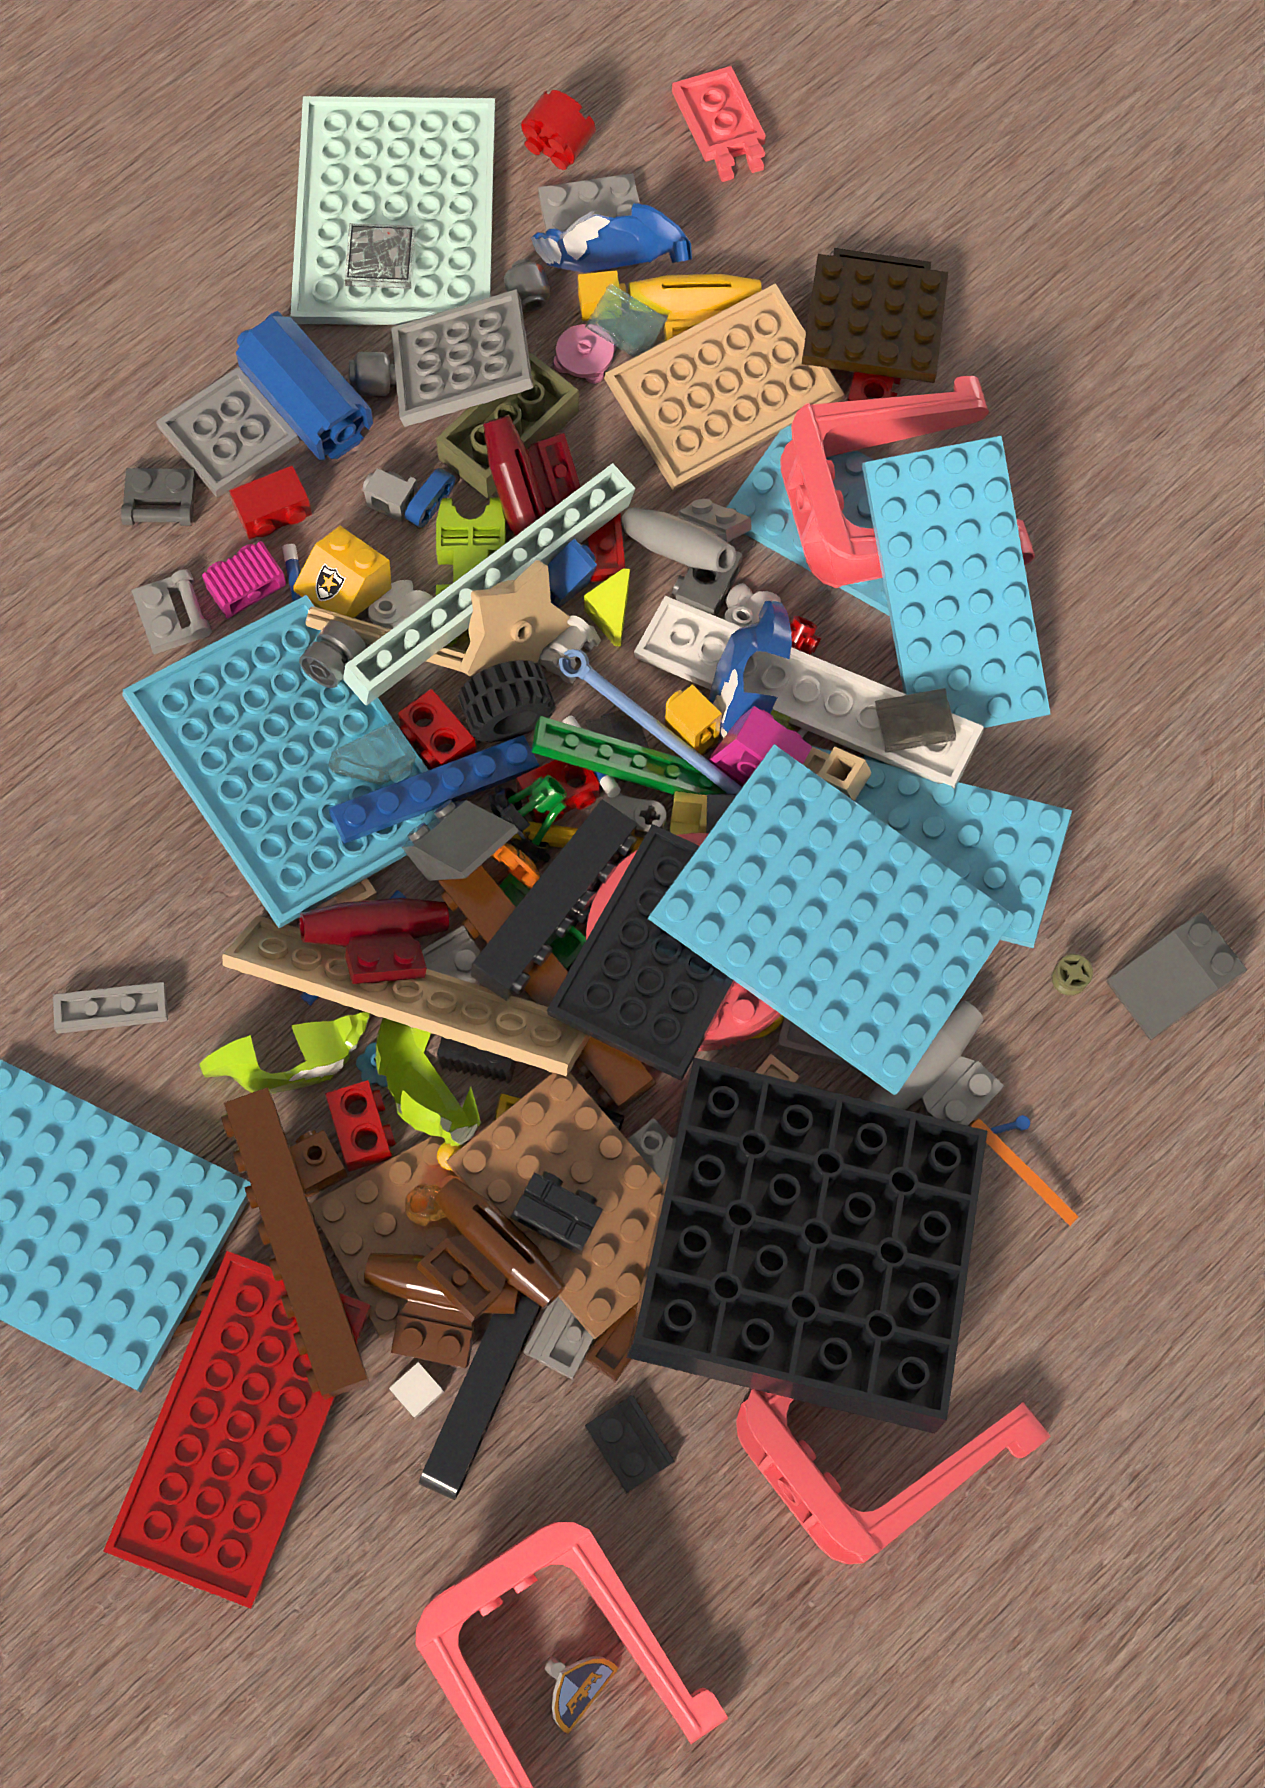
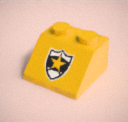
(344, 574)

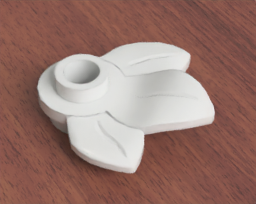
(397, 604)
(746, 606)

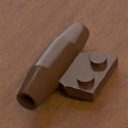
(484, 1255)
(428, 1323)

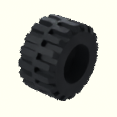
(506, 700)

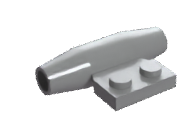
(693, 537)
(943, 1079)

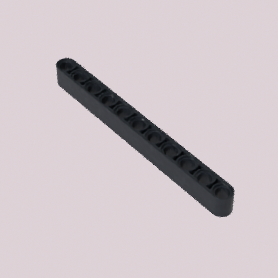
(482, 1391)

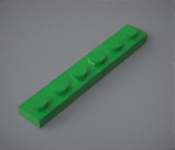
(618, 758)

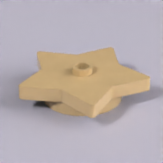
(512, 621)

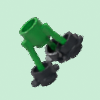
(546, 796)

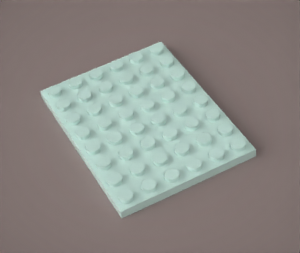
(393, 165)

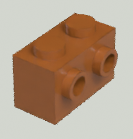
(317, 1162)

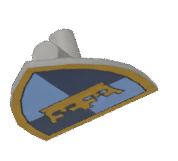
(577, 1687)

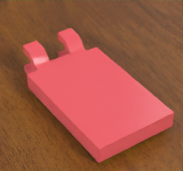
(721, 120)

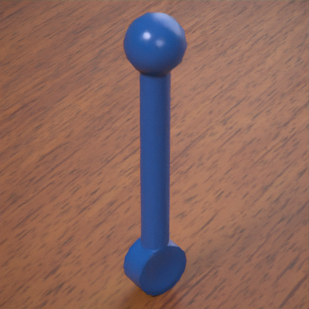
(1021, 1123)

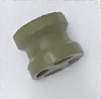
(1077, 969)

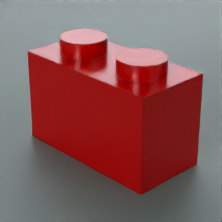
(271, 502)

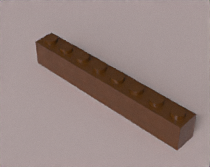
(486, 909)
(295, 1243)

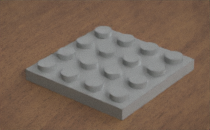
(461, 358)

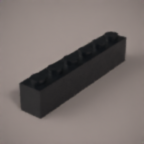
(554, 900)

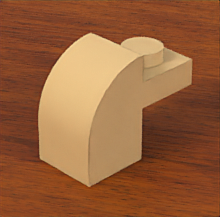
(840, 769)

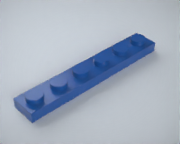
(432, 789)

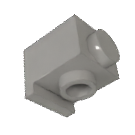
(389, 493)

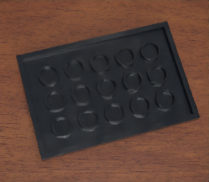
(636, 980)

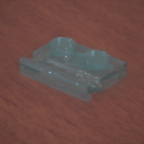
(625, 322)

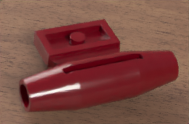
(531, 477)
(377, 935)

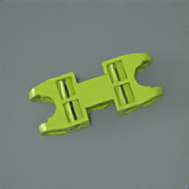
(467, 541)

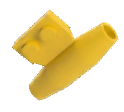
(691, 297)

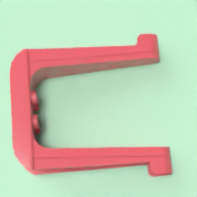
(831, 544)
(814, 1498)
(515, 1568)

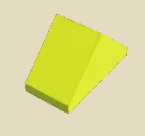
(608, 605)

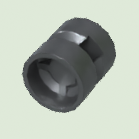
(326, 658)

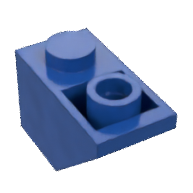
(570, 572)

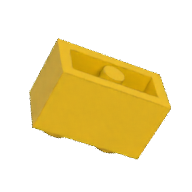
(693, 719)

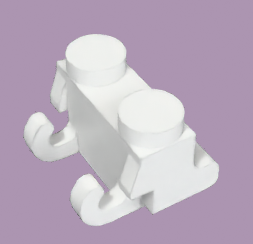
(571, 638)

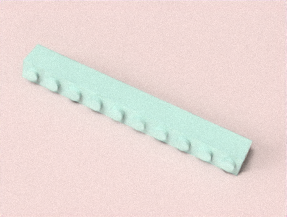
(450, 611)

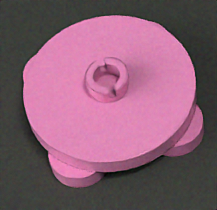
(583, 354)

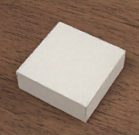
(416, 1390)

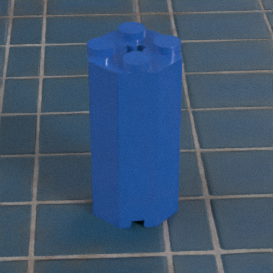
(303, 386)

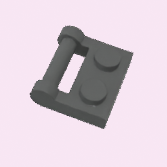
(158, 487)

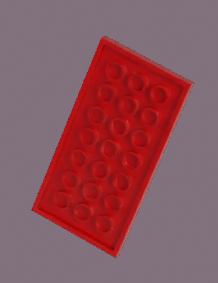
(228, 1442)

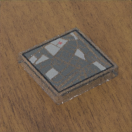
(380, 256)

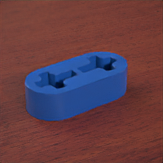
(429, 497)

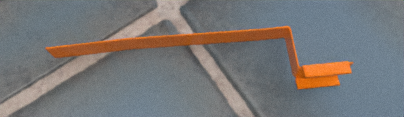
(1027, 1174)

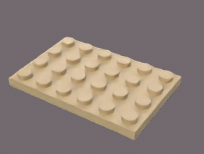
(721, 386)

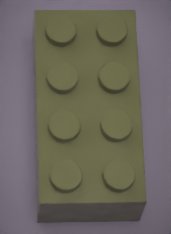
(535, 413)

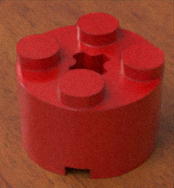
(557, 128)

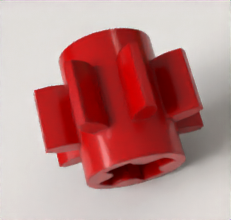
(803, 635)

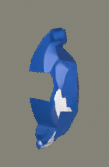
(610, 242)
(768, 635)

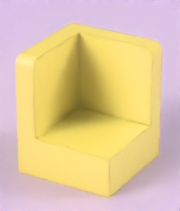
(688, 813)

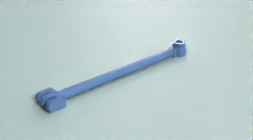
(646, 720)

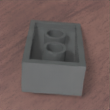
(457, 840)
(1177, 976)

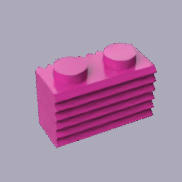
(243, 579)

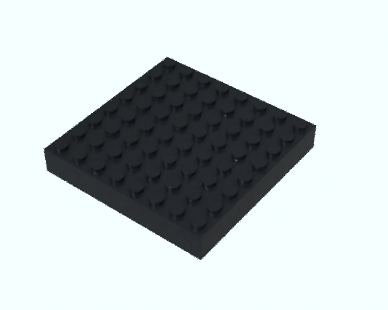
(811, 1246)

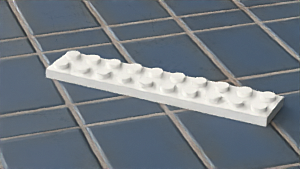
(807, 688)

